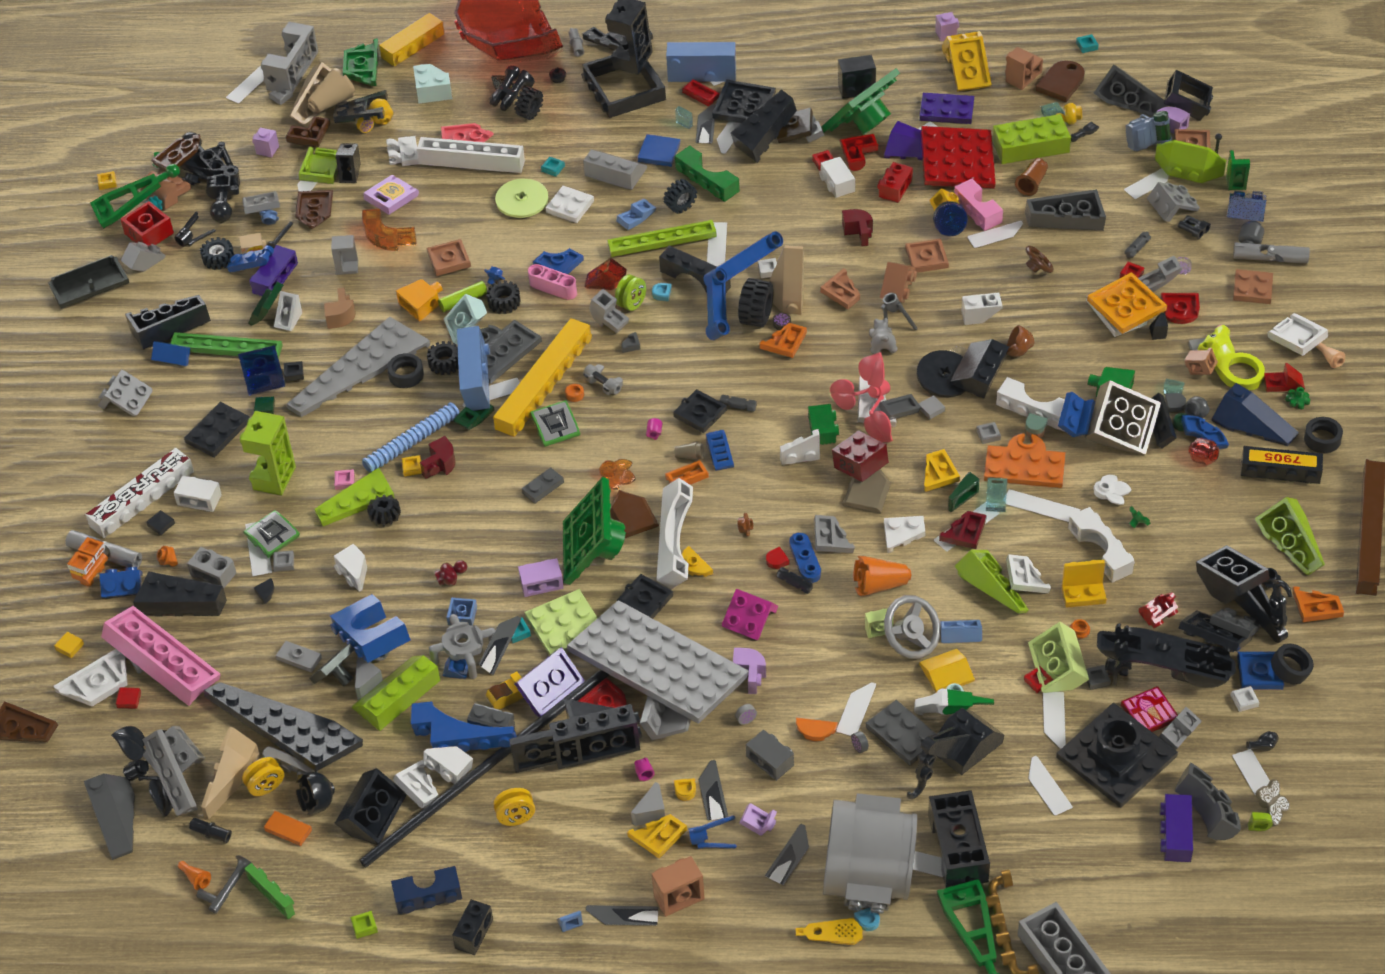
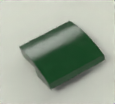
(265, 304)

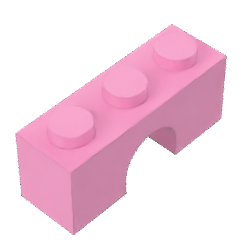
(983, 213)

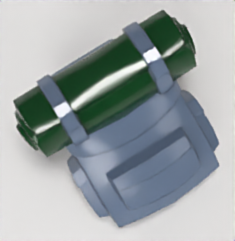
(1148, 131)

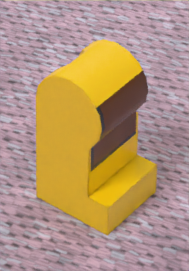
(505, 693)

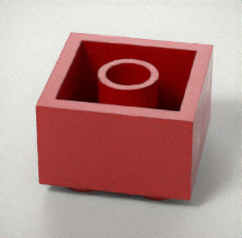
(147, 225)

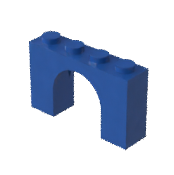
(372, 642)

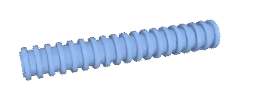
(410, 437)

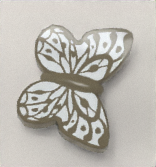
(1271, 799)

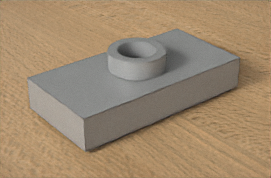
(298, 656)

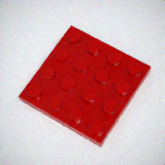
(957, 156)

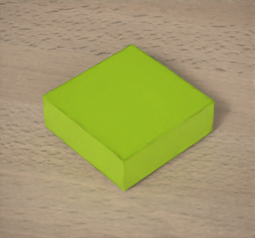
(364, 924)

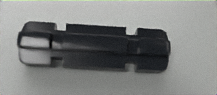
(795, 580)

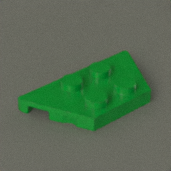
(361, 63)

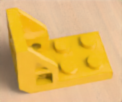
(968, 60)

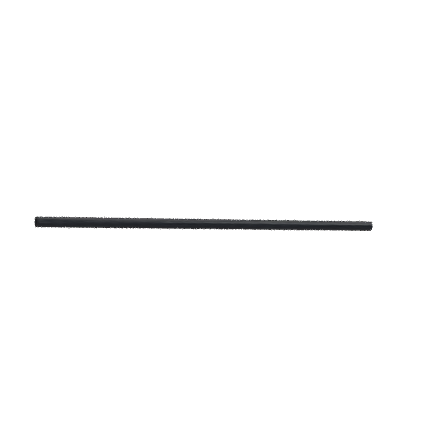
(478, 772)

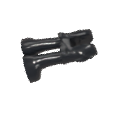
(508, 95)

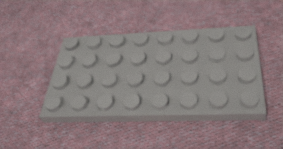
(658, 661)

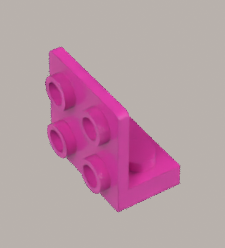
(747, 614)

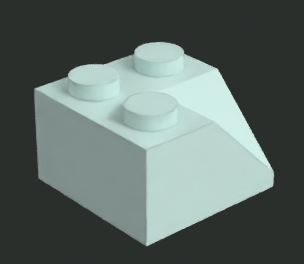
(431, 84)

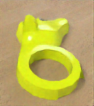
(1226, 356)

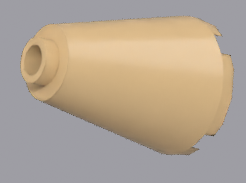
(331, 91)

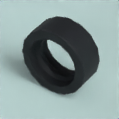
(403, 360)
(1327, 424)
(1296, 653)

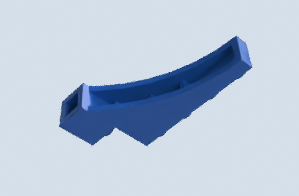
(451, 732)

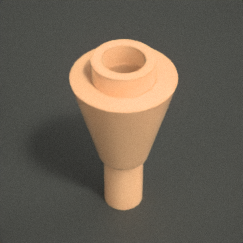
(1334, 357)

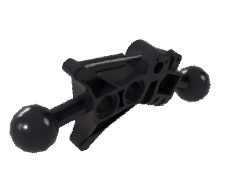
(221, 177)

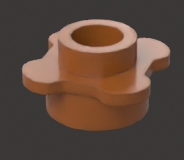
(745, 524)

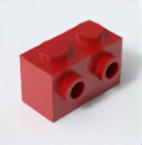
(895, 182)

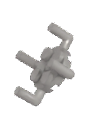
(464, 650)

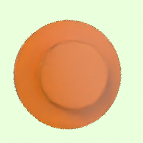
(1081, 628)

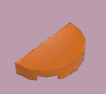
(815, 729)

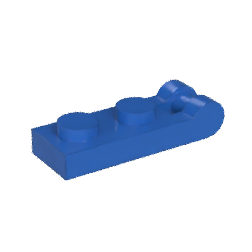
(250, 259)

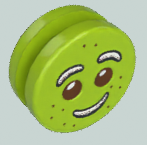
(630, 292)

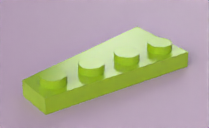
(354, 498)

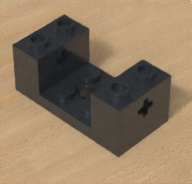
(630, 20)
(965, 854)

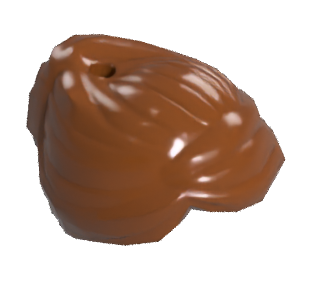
(1019, 341)

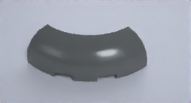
(1210, 803)

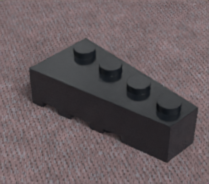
(764, 125)
(167, 319)
(179, 596)

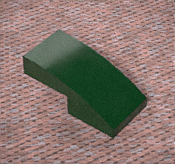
(469, 419)

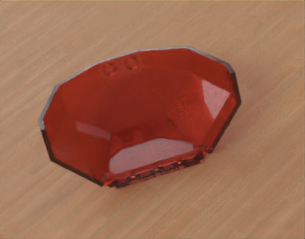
(507, 29)

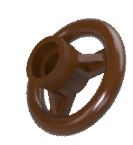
(1038, 260)

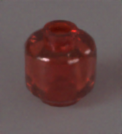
(1204, 451)

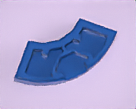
(1200, 428)

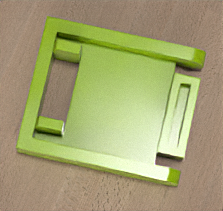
(319, 167)

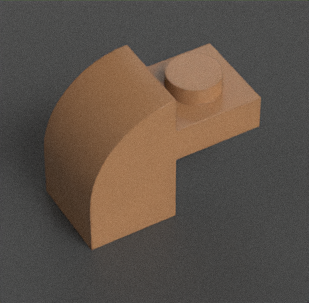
(340, 312)

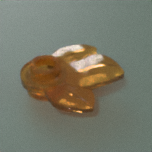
(617, 472)

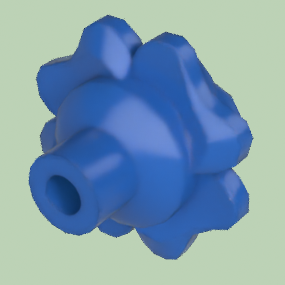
(494, 274)

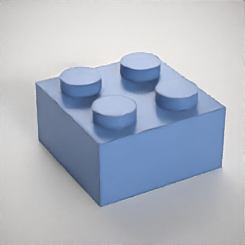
(463, 608)

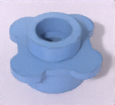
(269, 217)

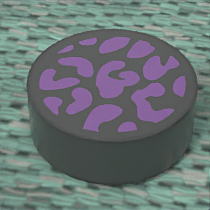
(859, 742)

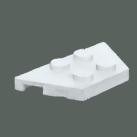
(96, 680)

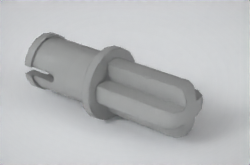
(576, 42)

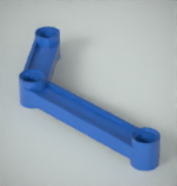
(717, 277)

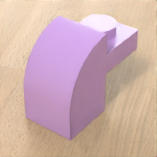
(1178, 118)
(754, 663)

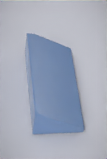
(961, 631)

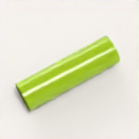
(476, 290)

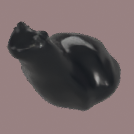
(1264, 742)

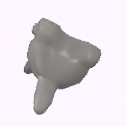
(882, 337)

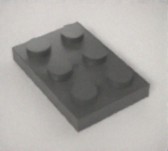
(900, 731)

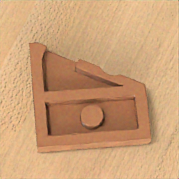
(841, 290)

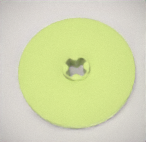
(533, 196)

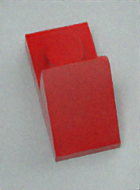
(1283, 381)

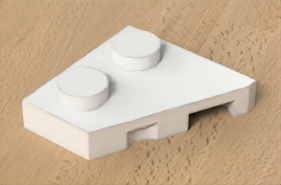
(1024, 575)

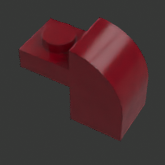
(858, 222)
(440, 459)

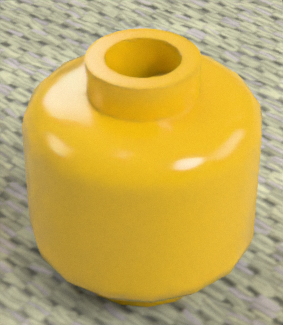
(388, 111)

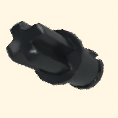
(210, 830)

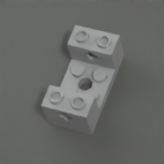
(301, 49)

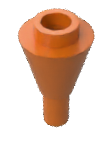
(199, 878)

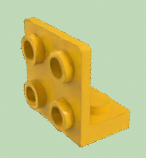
(1083, 583)

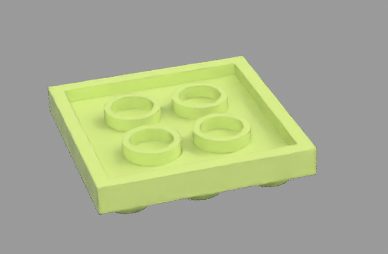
(561, 620)

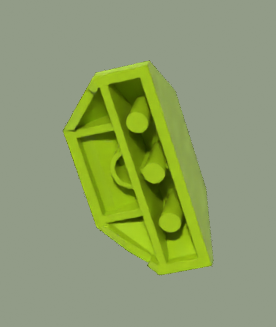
(1189, 161)

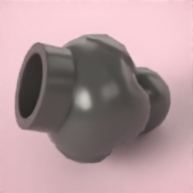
(1197, 407)

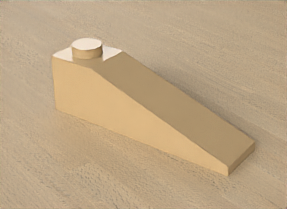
(789, 280)

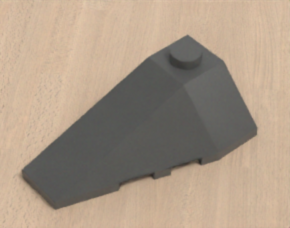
(1127, 92)
(114, 808)

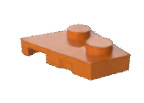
(785, 340)
(1317, 605)

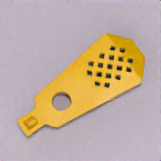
(831, 933)

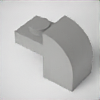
(604, 311)

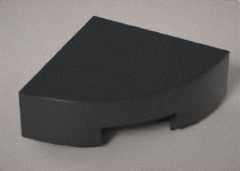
(265, 590)

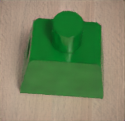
(1120, 376)

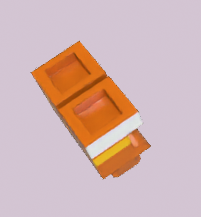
(88, 561)

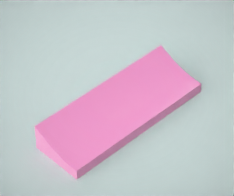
(159, 654)

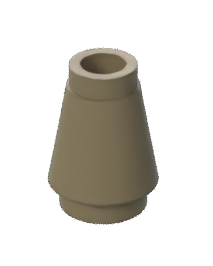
(690, 451)

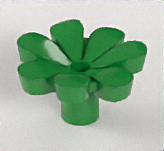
(1298, 397)
(1137, 517)

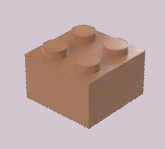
(678, 885)

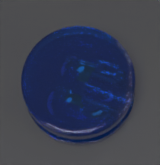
(950, 218)

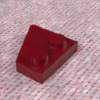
(966, 530)

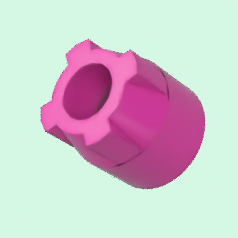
(654, 428)
(644, 769)

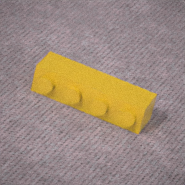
(411, 39)

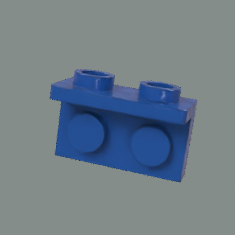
(1076, 415)

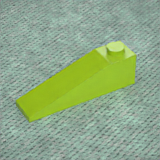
(983, 572)

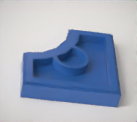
(562, 262)

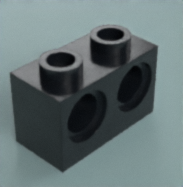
(472, 927)

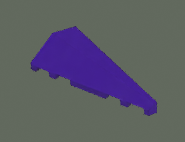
(904, 142)

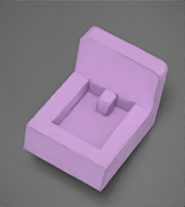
(757, 819)

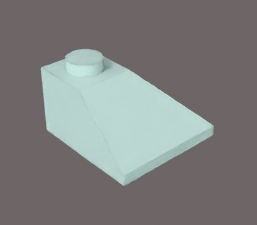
(464, 314)

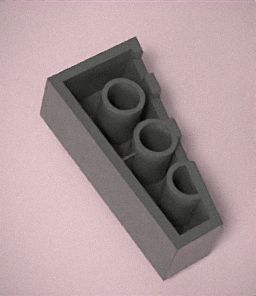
(1067, 211)

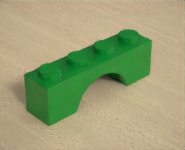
(720, 184)

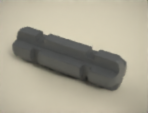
(1137, 245)
(739, 403)

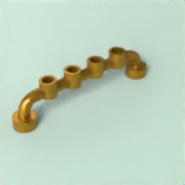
(998, 920)

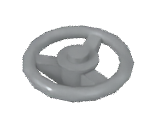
(912, 627)

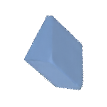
(570, 921)

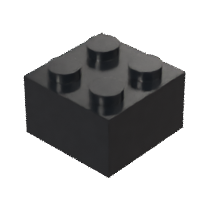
(855, 75)

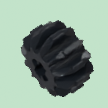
(384, 510)

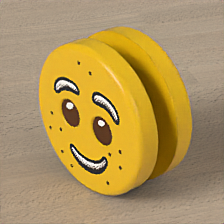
(263, 776)
(514, 806)

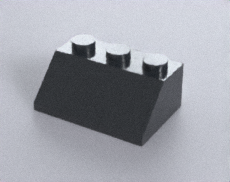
(980, 367)
(371, 807)

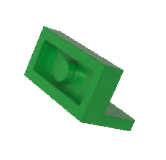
(1237, 172)

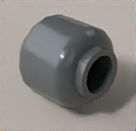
(1251, 232)

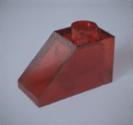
(605, 276)

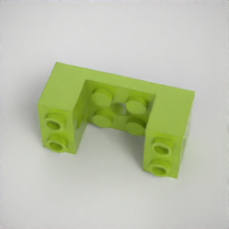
(268, 437)

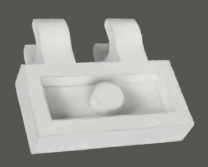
(408, 151)

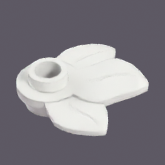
(1111, 489)

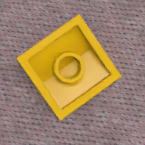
(947, 669)

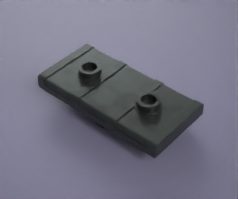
(88, 281)

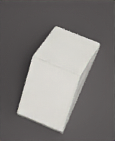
(288, 311)

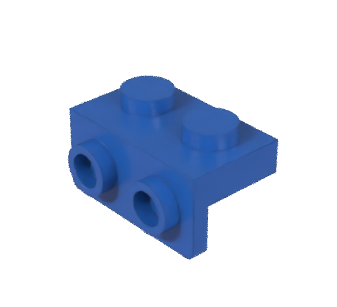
(120, 583)

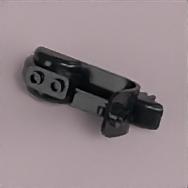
(1187, 659)

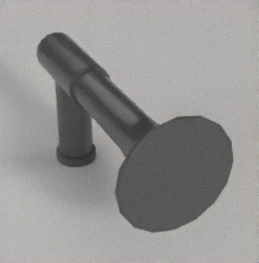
(218, 901)

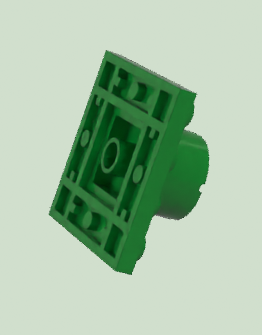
(865, 109)
(590, 532)

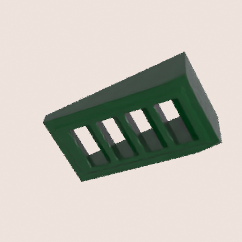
(964, 491)

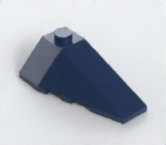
(1248, 413)

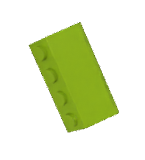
(398, 691)

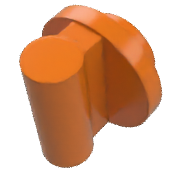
(167, 555)

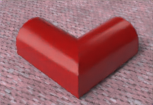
(856, 147)

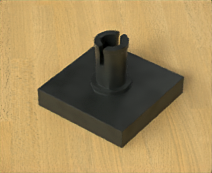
(334, 666)

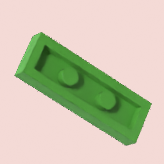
(270, 890)

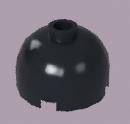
(314, 792)

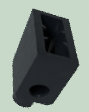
(347, 156)

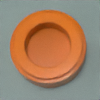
(574, 392)

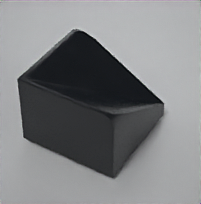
(1159, 327)

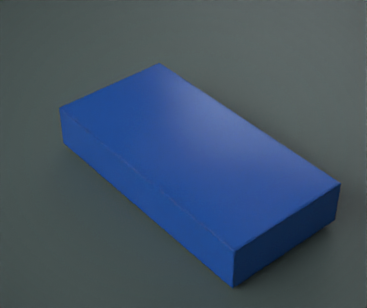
(170, 353)

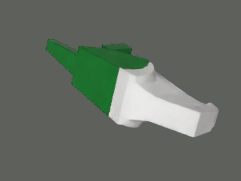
(948, 702)

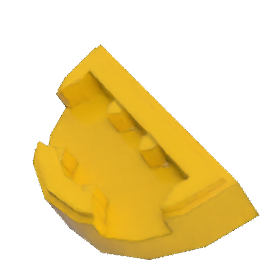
(696, 565)

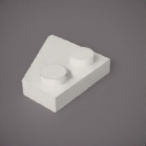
(801, 449)
(903, 530)
(417, 784)

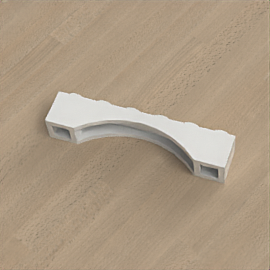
(676, 501)

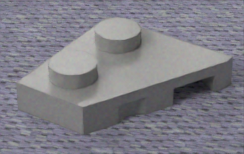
(830, 535)

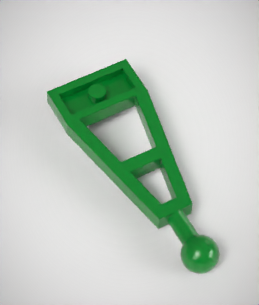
(104, 209)
(963, 896)

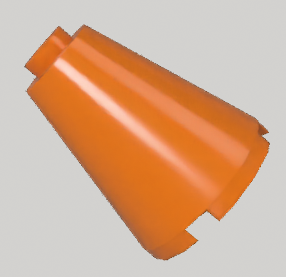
(879, 575)

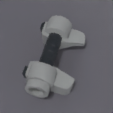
(610, 386)

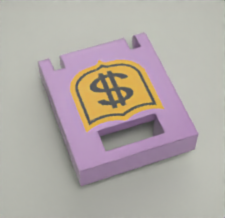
(392, 189)

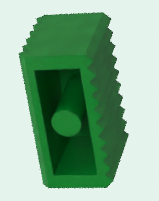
(823, 418)

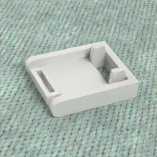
(1296, 332)

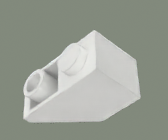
(980, 308)
(352, 565)
(449, 762)

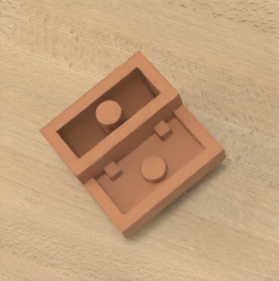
(169, 190)

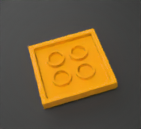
(1126, 303)

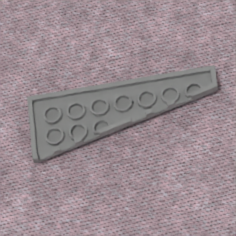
(359, 364)

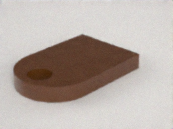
(1060, 81)

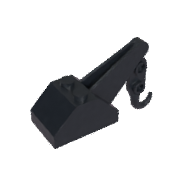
(1238, 578)
(959, 743)

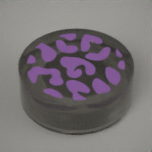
(781, 320)

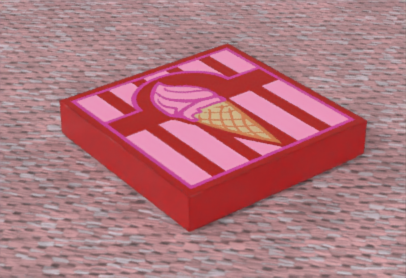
(1150, 709)

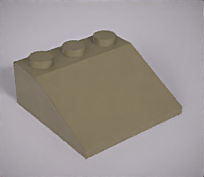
(1122, 418)

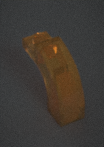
(383, 236)

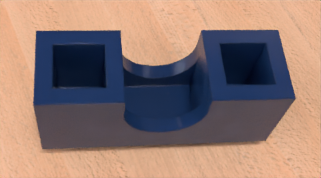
(443, 890)

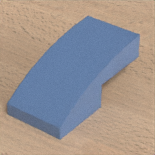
(637, 214)

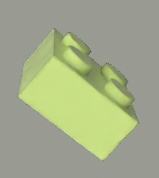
(875, 623)

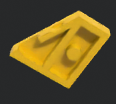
(939, 471)
(659, 835)

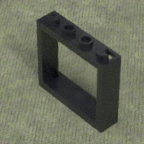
(605, 65)

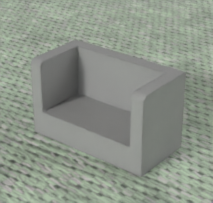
(344, 254)

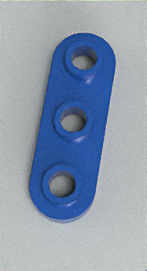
(800, 546)

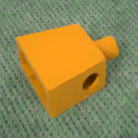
(419, 298)

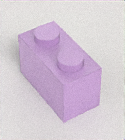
(540, 577)

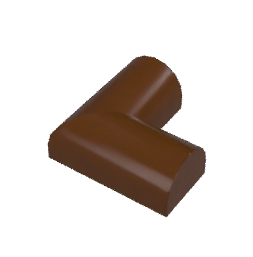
(309, 136)

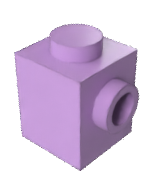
(946, 25)
(265, 142)

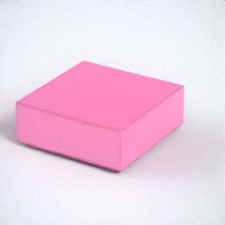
(344, 479)

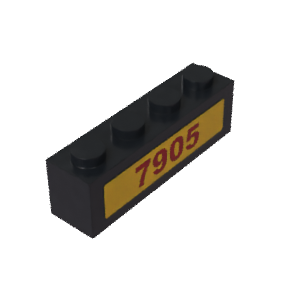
(1281, 464)

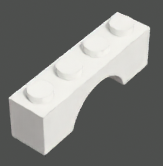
(1014, 398)
(1088, 527)

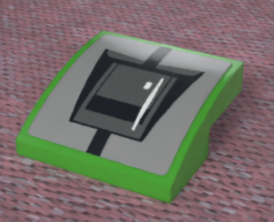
(555, 423)
(272, 533)

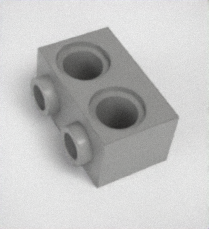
(211, 567)

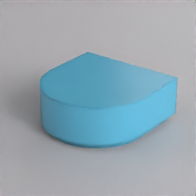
(661, 291)
(867, 920)

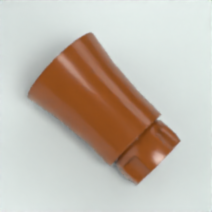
(1030, 179)

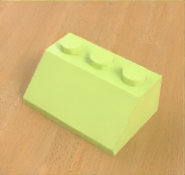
(1060, 657)

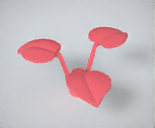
(842, 391)

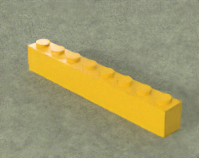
(542, 377)

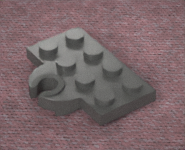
(507, 346)

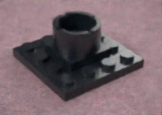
(1117, 755)

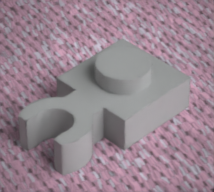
(817, 131)

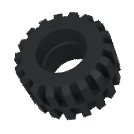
(755, 302)

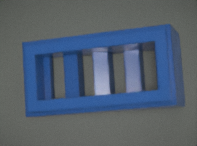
(716, 439)

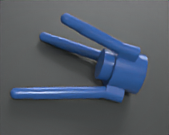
(699, 834)

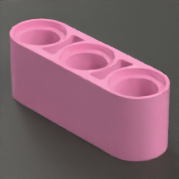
(552, 281)

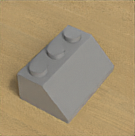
(613, 169)

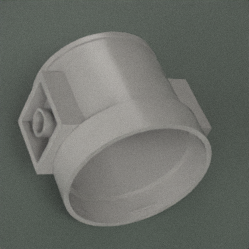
(870, 852)

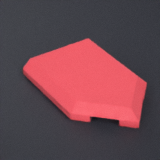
(466, 132)

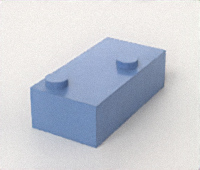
(701, 61)
(473, 368)

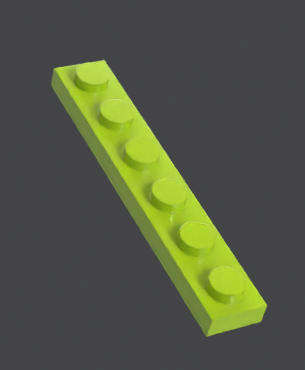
(661, 238)

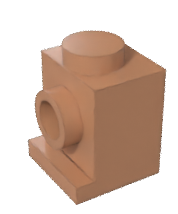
(1201, 362)

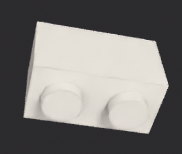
(837, 177)
(197, 493)

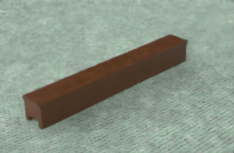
(1370, 528)

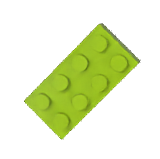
(1031, 139)

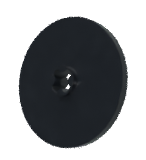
(931, 371)

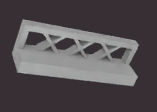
(169, 773)

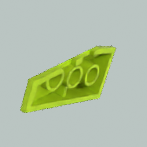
(1291, 533)

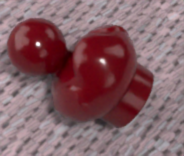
(447, 572)

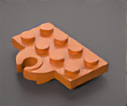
(1025, 463)

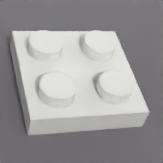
(569, 204)

